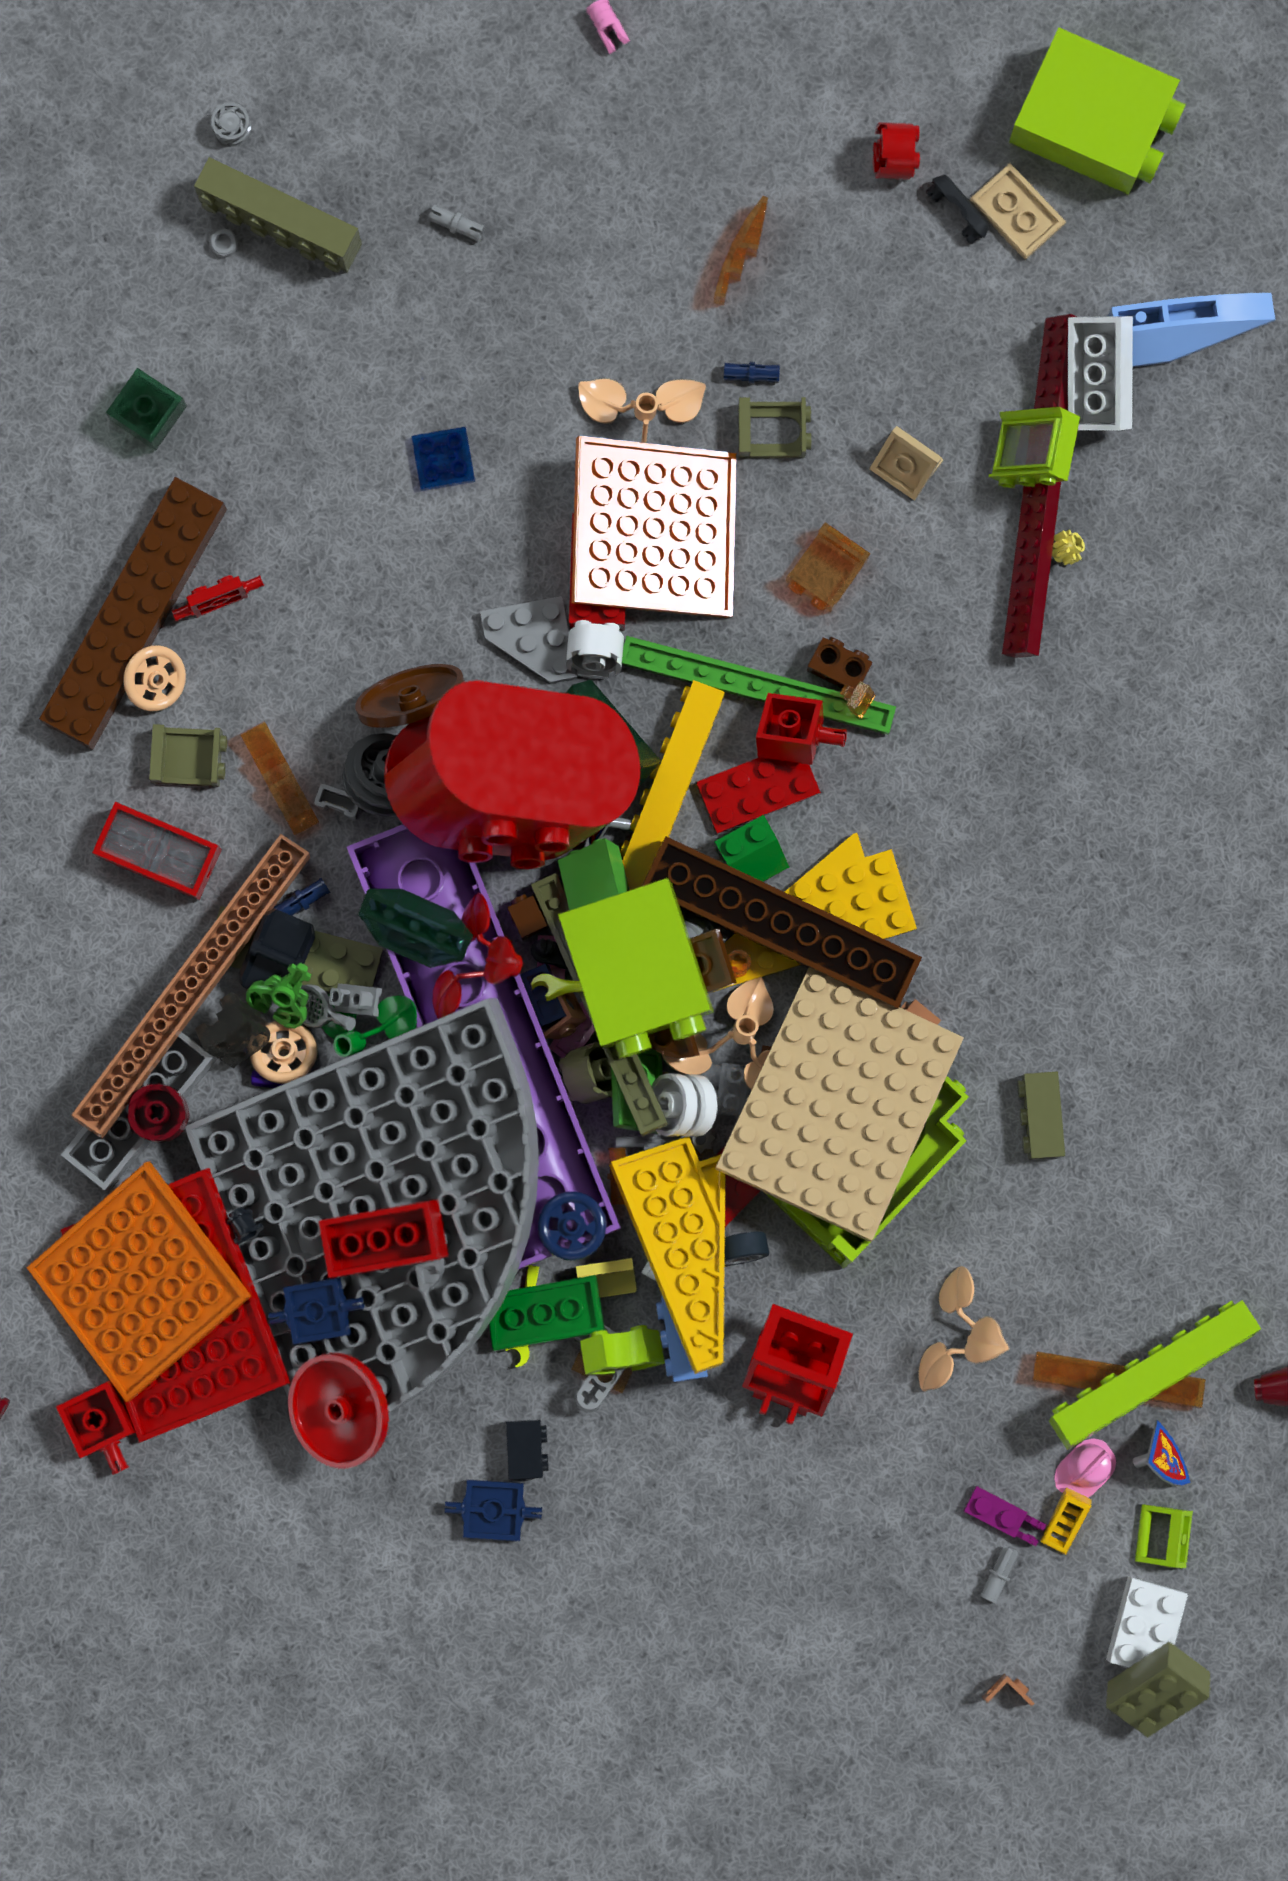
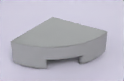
(429, 1273)

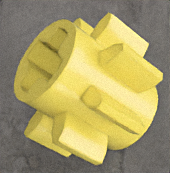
(1067, 547)

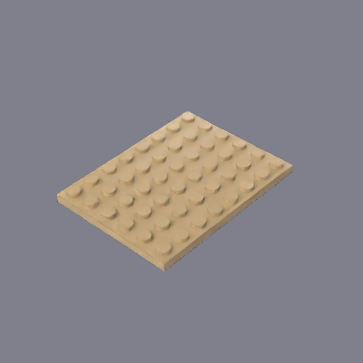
(839, 1104)

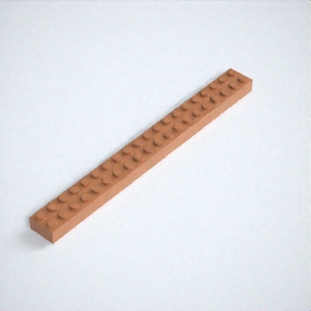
(190, 986)

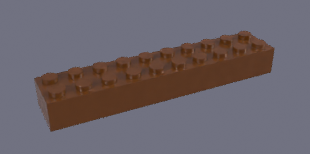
(133, 612)
(784, 923)

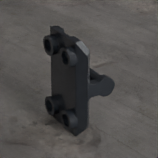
(276, 945)

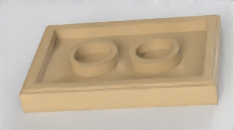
(1017, 211)

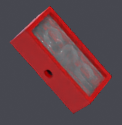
(157, 850)

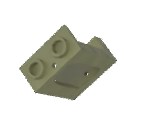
(794, 410)

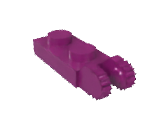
(1001, 1514)

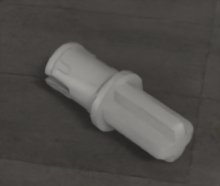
(999, 1574)

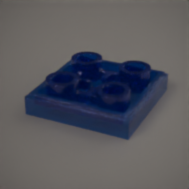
(443, 458)

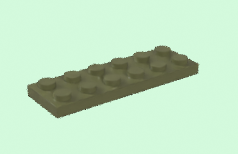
(333, 961)

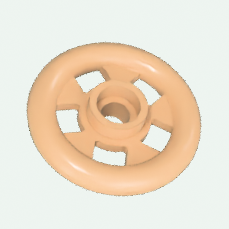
(138, 664)
(285, 1074)

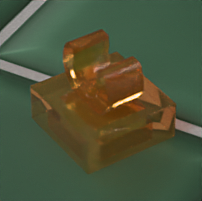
(858, 699)

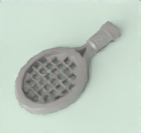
(329, 1013)

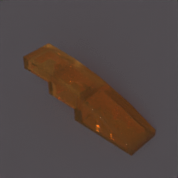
(744, 244)
(279, 778)

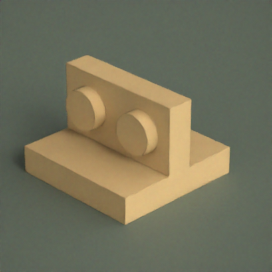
(906, 463)

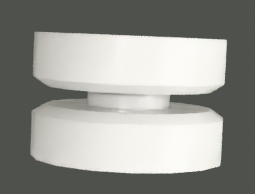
(687, 1104)

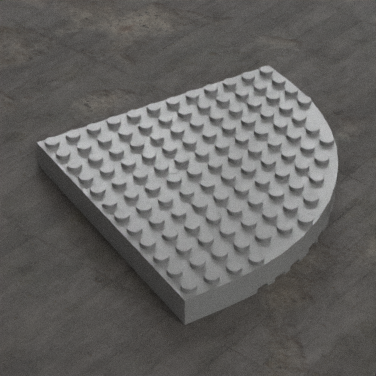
(385, 1129)

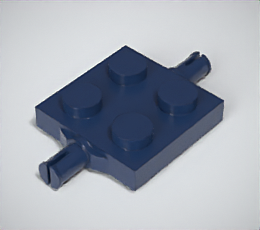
(316, 1310)
(493, 1510)

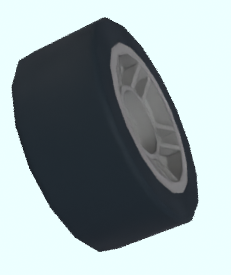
(745, 1248)

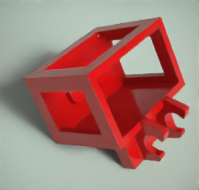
(796, 1362)

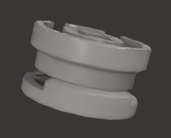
(231, 124)

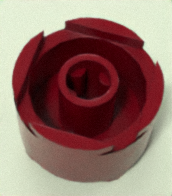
(142, 1112)

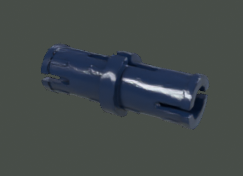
(751, 372)
(317, 890)

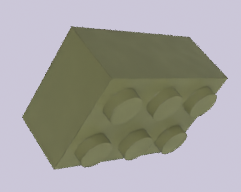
(1158, 1689)

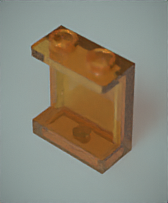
(827, 568)

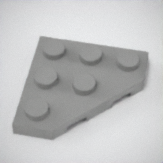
(533, 636)

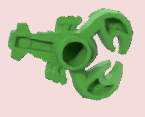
(285, 993)

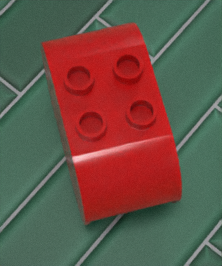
(512, 772)

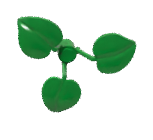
(396, 1015)

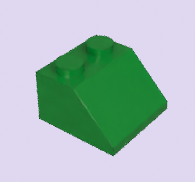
(753, 850)

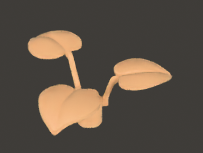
(605, 398)
(751, 1008)
(982, 1344)

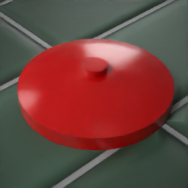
(338, 1410)

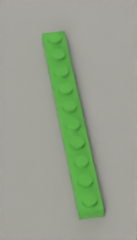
(747, 682)

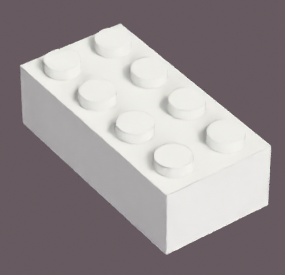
(1100, 371)

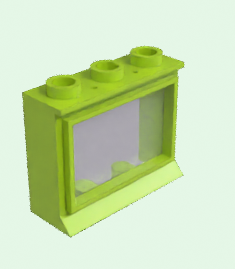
(1035, 447)

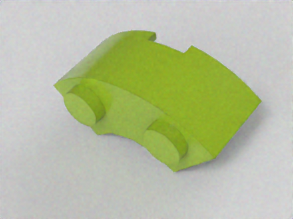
(636, 1349)

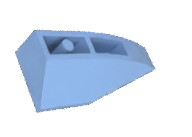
(1185, 325)

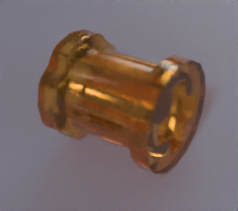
(743, 956)

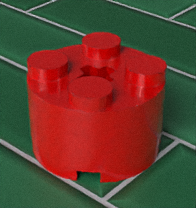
(895, 151)

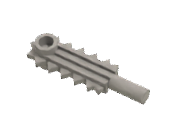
(653, 1140)

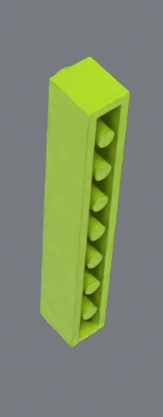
(1154, 1374)

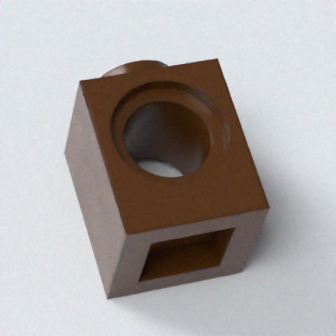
(527, 916)

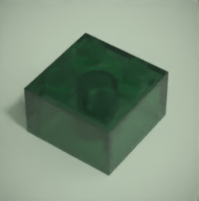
(146, 409)

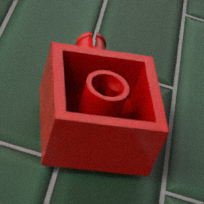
(793, 729)
(92, 1438)

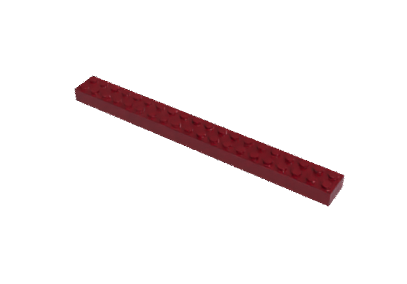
(1037, 511)

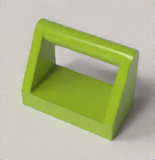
(1177, 1541)

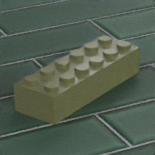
(278, 216)

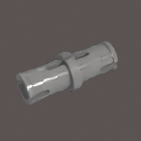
(456, 223)

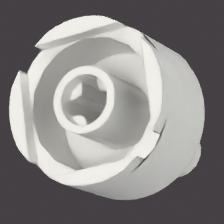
(595, 649)

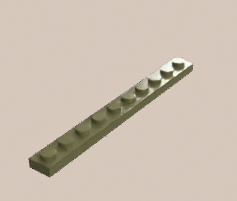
(627, 1070)

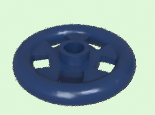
(550, 1237)

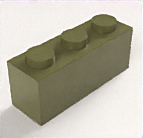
(1041, 1115)

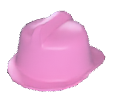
(1086, 1467)

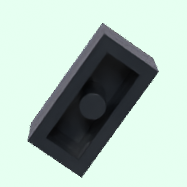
(525, 1449)

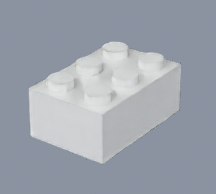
(1145, 1621)

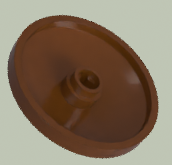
(406, 695)

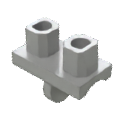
(355, 999)

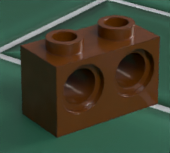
(836, 672)

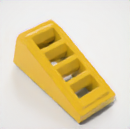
(1077, 1499)

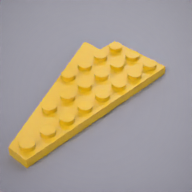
(847, 886)
(681, 1226)

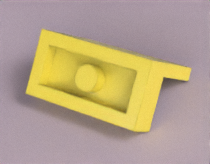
(612, 1276)

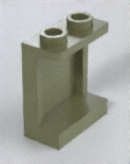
(187, 756)

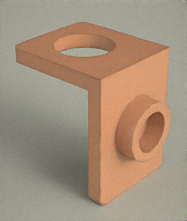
(567, 1025)
(1016, 1684)

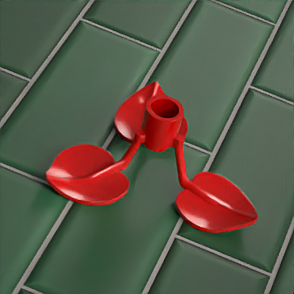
(500, 964)

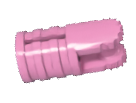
(606, 21)

